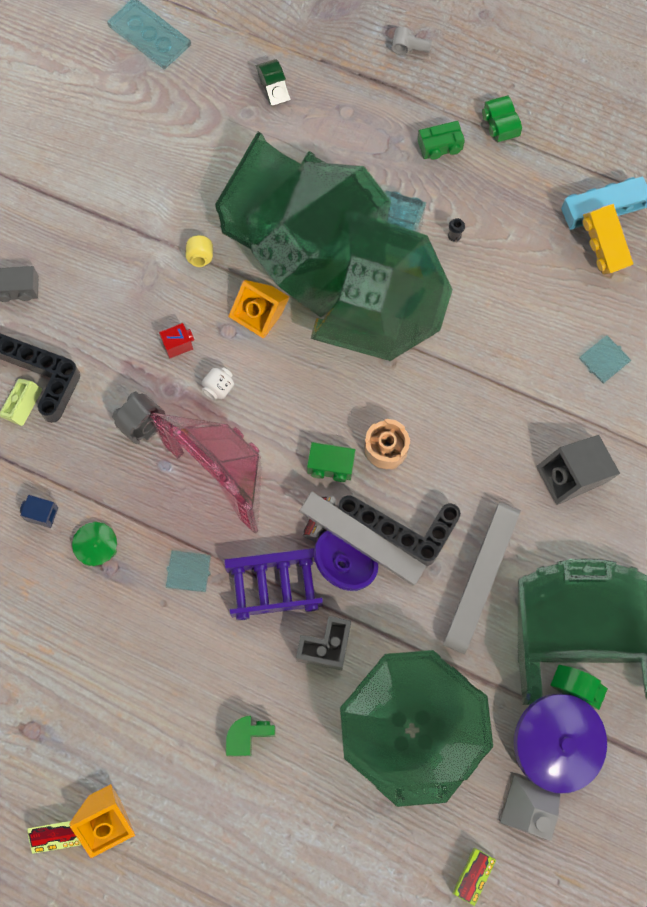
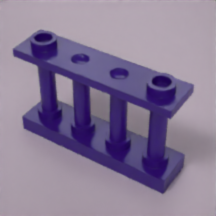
(260, 565)

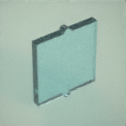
(605, 359)
(188, 571)

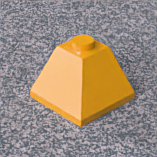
(258, 307)
(101, 822)

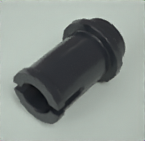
(456, 228)

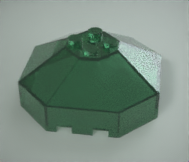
(438, 701)

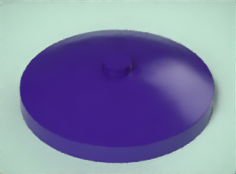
(560, 743)

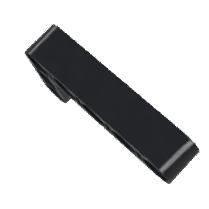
(54, 372)
(400, 531)

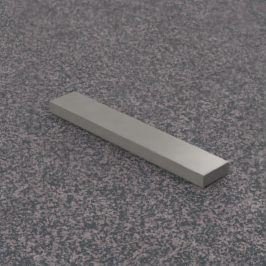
(362, 538)

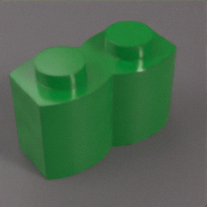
(502, 118)

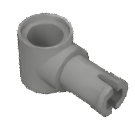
(404, 42)

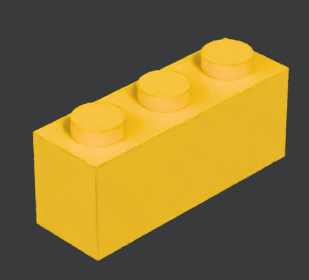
(607, 239)

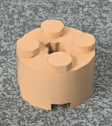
(376, 438)

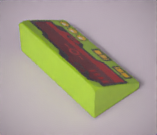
(474, 876)

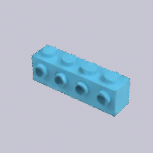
(625, 196)

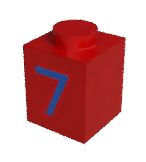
(177, 340)

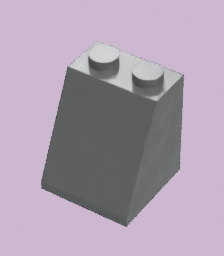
(577, 469)

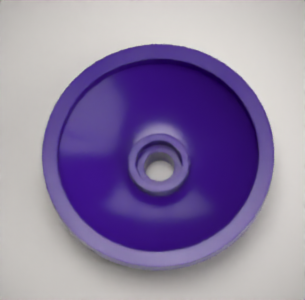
(356, 568)

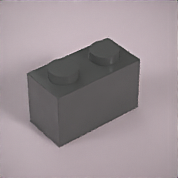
(18, 283)

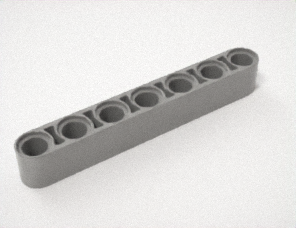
(481, 578)

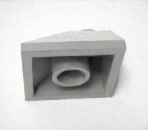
(531, 809)

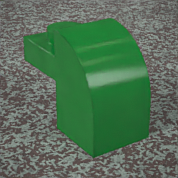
(579, 684)
(241, 733)

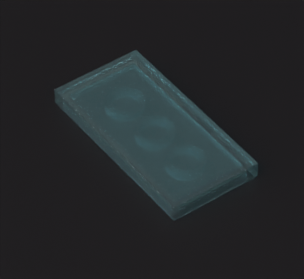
(149, 33)

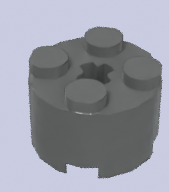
(135, 417)

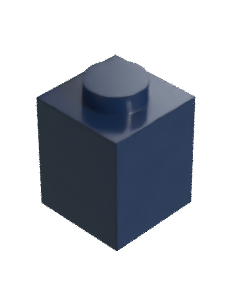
(38, 511)

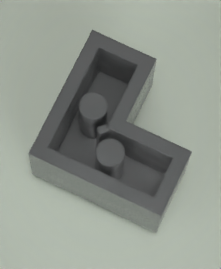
(328, 651)

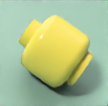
(199, 251)

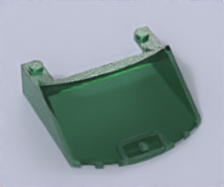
(580, 615)

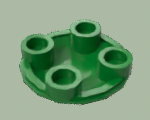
(94, 544)

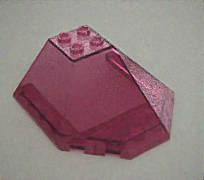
(222, 455)

